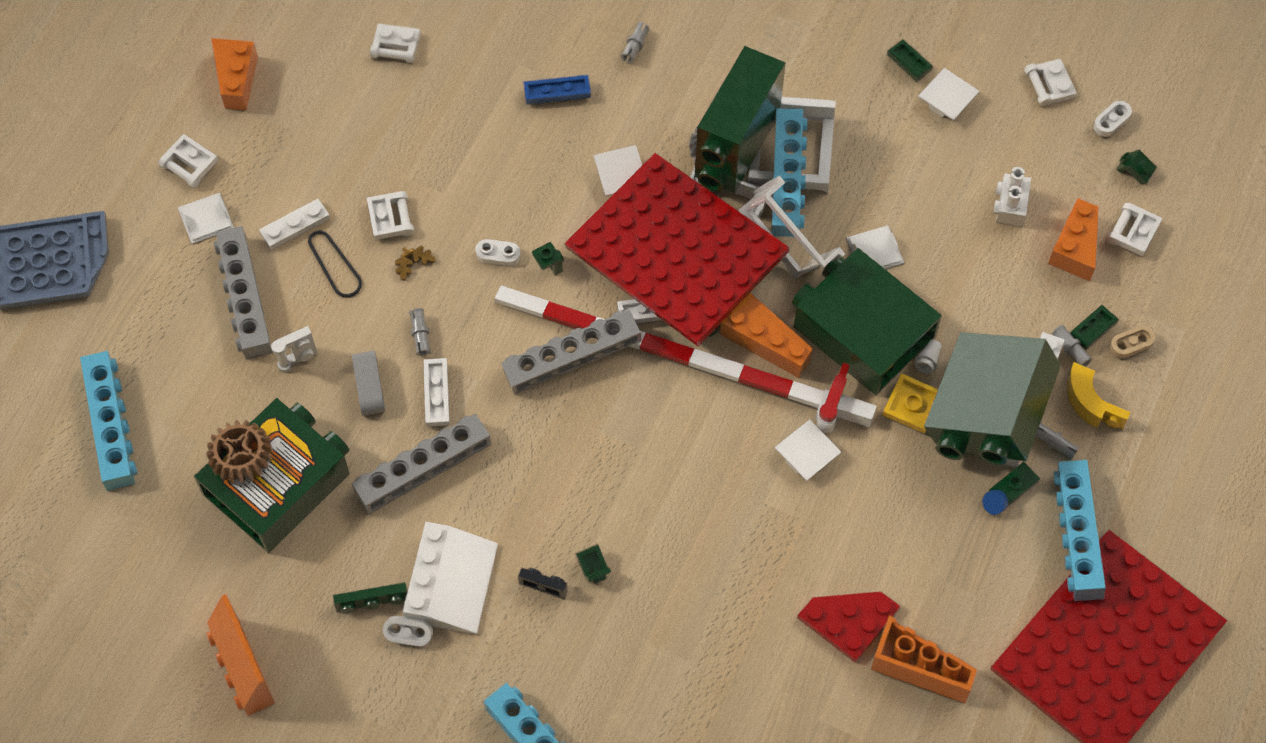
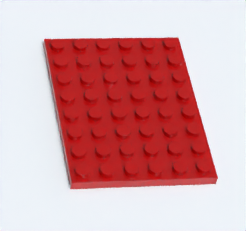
(677, 248)
(1110, 659)

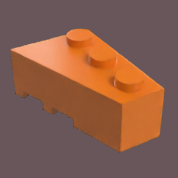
(235, 70)
(1078, 241)

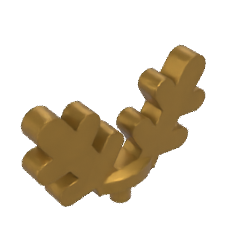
(417, 254)

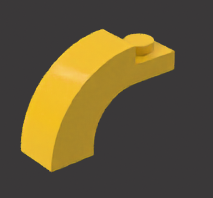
(1088, 403)

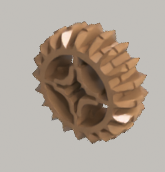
(235, 439)

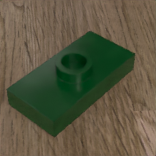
(909, 60)
(1094, 327)
(1017, 482)

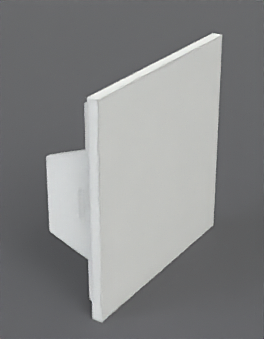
(948, 94)
(617, 167)
(205, 218)
(878, 245)
(807, 450)

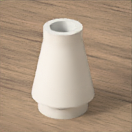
(928, 358)

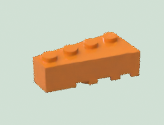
(767, 336)

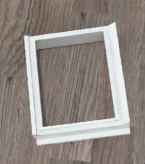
(815, 111)
(763, 194)

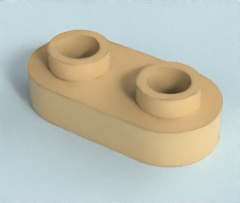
(1131, 343)

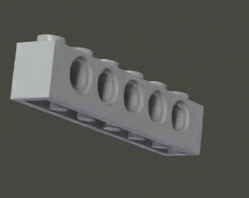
(258, 342)
(564, 362)
(416, 475)

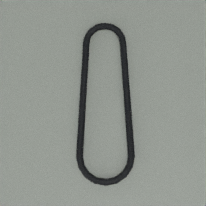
(342, 256)

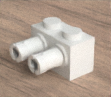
(1013, 198)

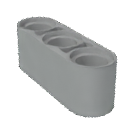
(368, 383)

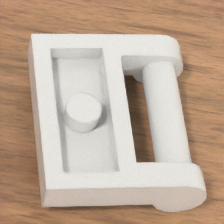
(396, 38)
(1055, 79)
(191, 154)
(382, 215)
(1140, 233)
(301, 346)

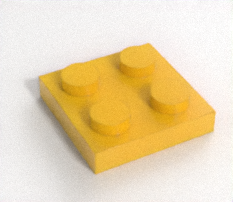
(910, 403)

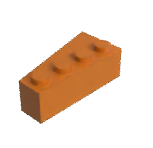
(921, 663)

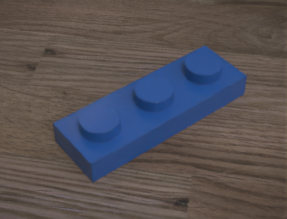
(557, 89)

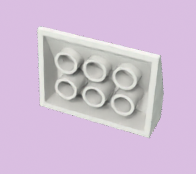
(450, 578)

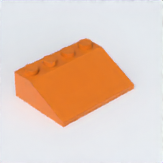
(238, 659)

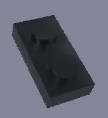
(536, 580)

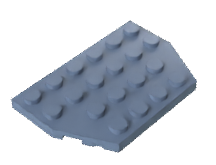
(51, 259)

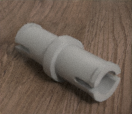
(635, 42)
(420, 332)
(1072, 346)
(1056, 441)

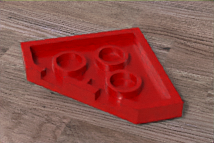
(849, 620)

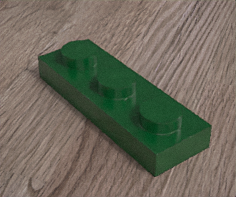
(370, 598)

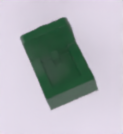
(1137, 165)
(547, 257)
(593, 564)

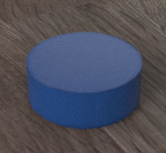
(995, 502)

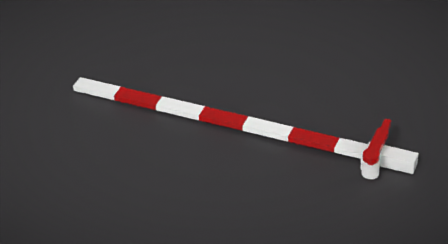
(829, 402)

